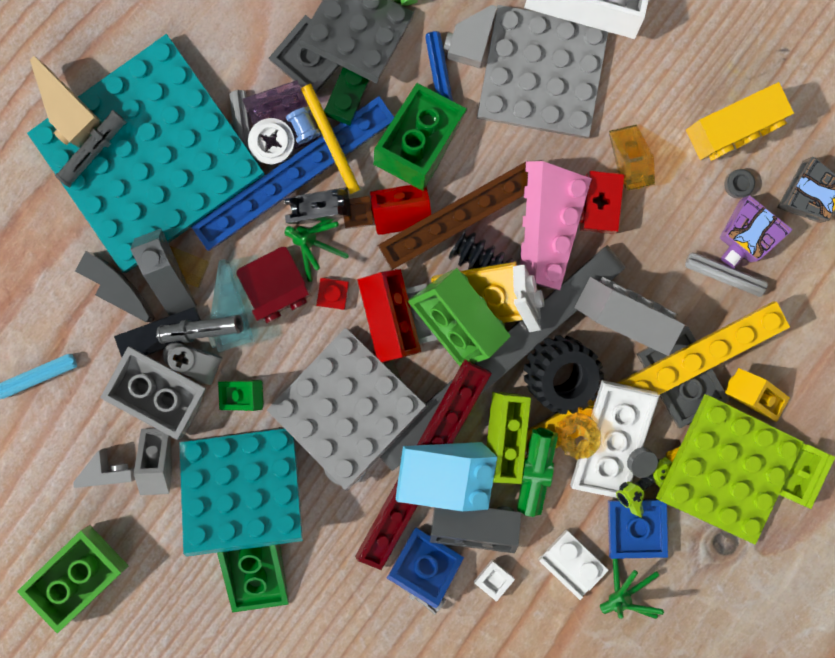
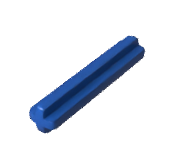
(438, 64)

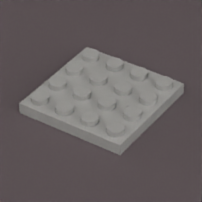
(542, 72)
(346, 409)

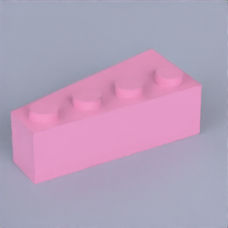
(551, 220)

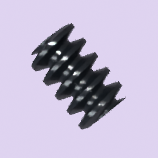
(475, 253)

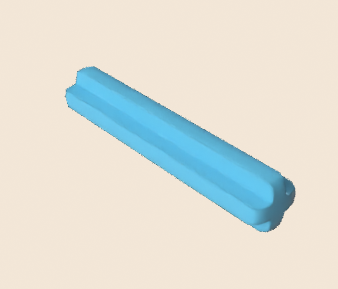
(37, 375)

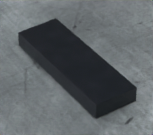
(145, 337)

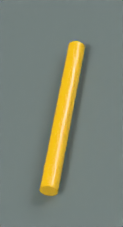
(330, 138)

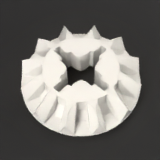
(268, 127)

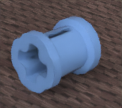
(303, 125)

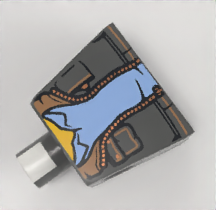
(811, 192)

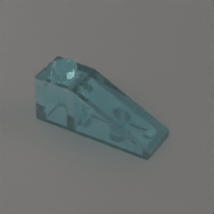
(226, 304)

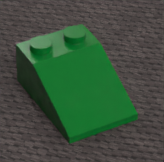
(418, 136)
(254, 577)

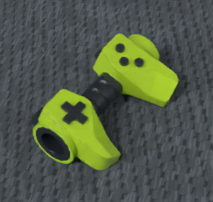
(632, 494)

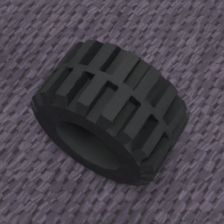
(580, 385)

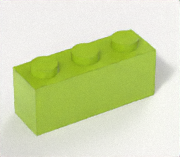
(508, 435)

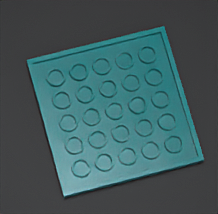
(165, 164)

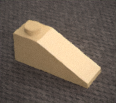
(63, 107)

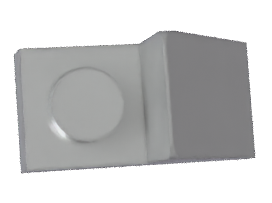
(98, 472)

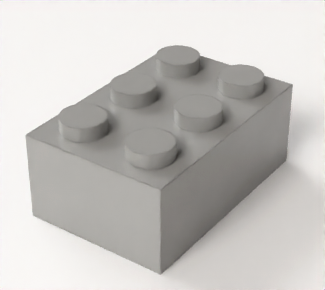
(630, 314)

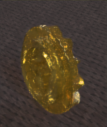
(587, 427)

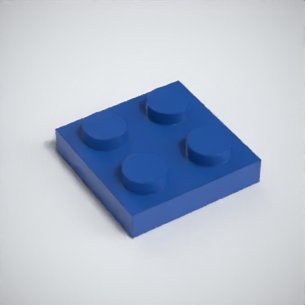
(635, 535)
(425, 568)

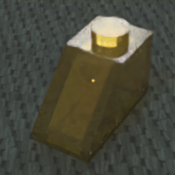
(633, 157)

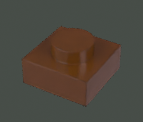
(360, 213)

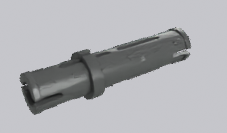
(91, 148)
(188, 331)

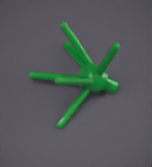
(307, 238)
(621, 598)

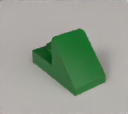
(241, 395)

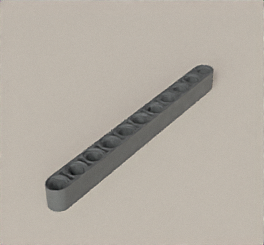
(556, 310)

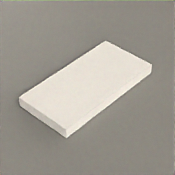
(624, 421)

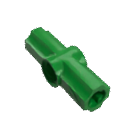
(537, 471)

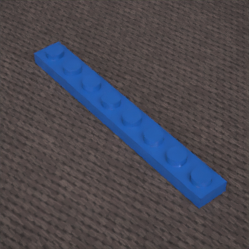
(290, 176)

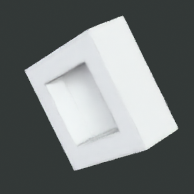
(494, 580)

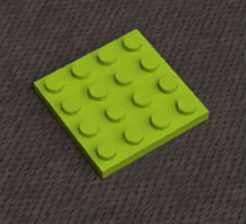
(729, 469)

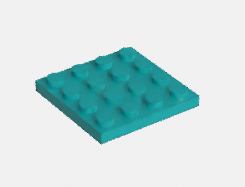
(239, 492)

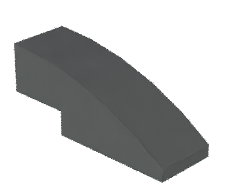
(114, 286)

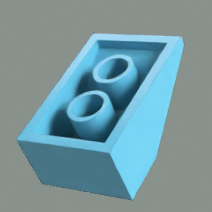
(447, 476)

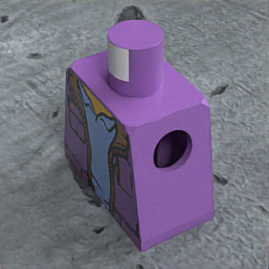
(751, 232)

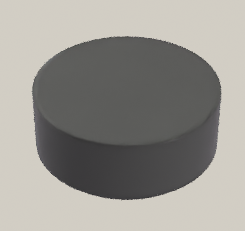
(739, 183)
(642, 462)

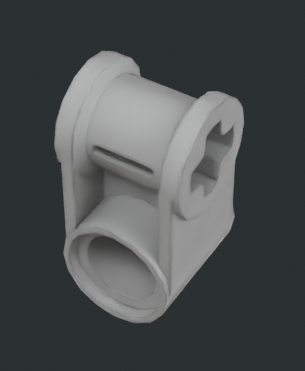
(196, 362)

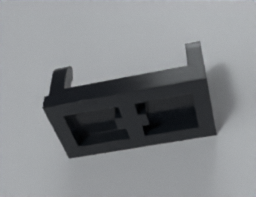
(318, 206)

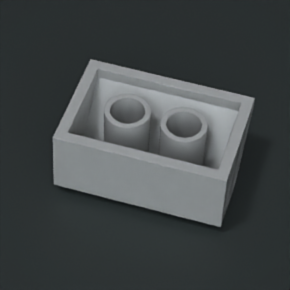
(154, 393)

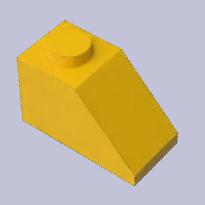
(757, 394)

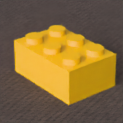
(740, 122)

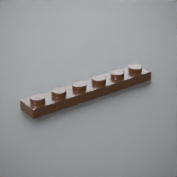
(455, 217)

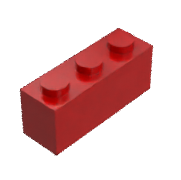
(389, 315)

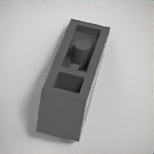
(162, 272)

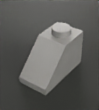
(470, 38)
(153, 462)

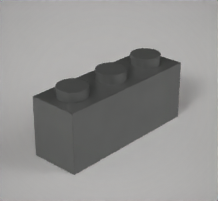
(477, 529)

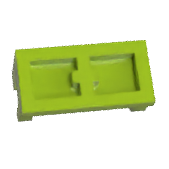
(807, 476)

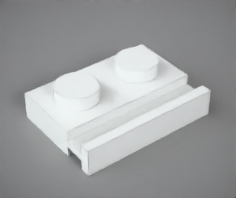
(528, 299)
(573, 564)

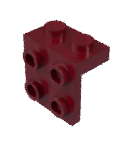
(273, 284)

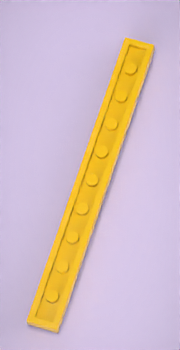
(693, 358)

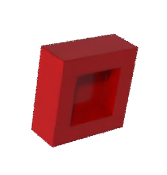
(332, 293)

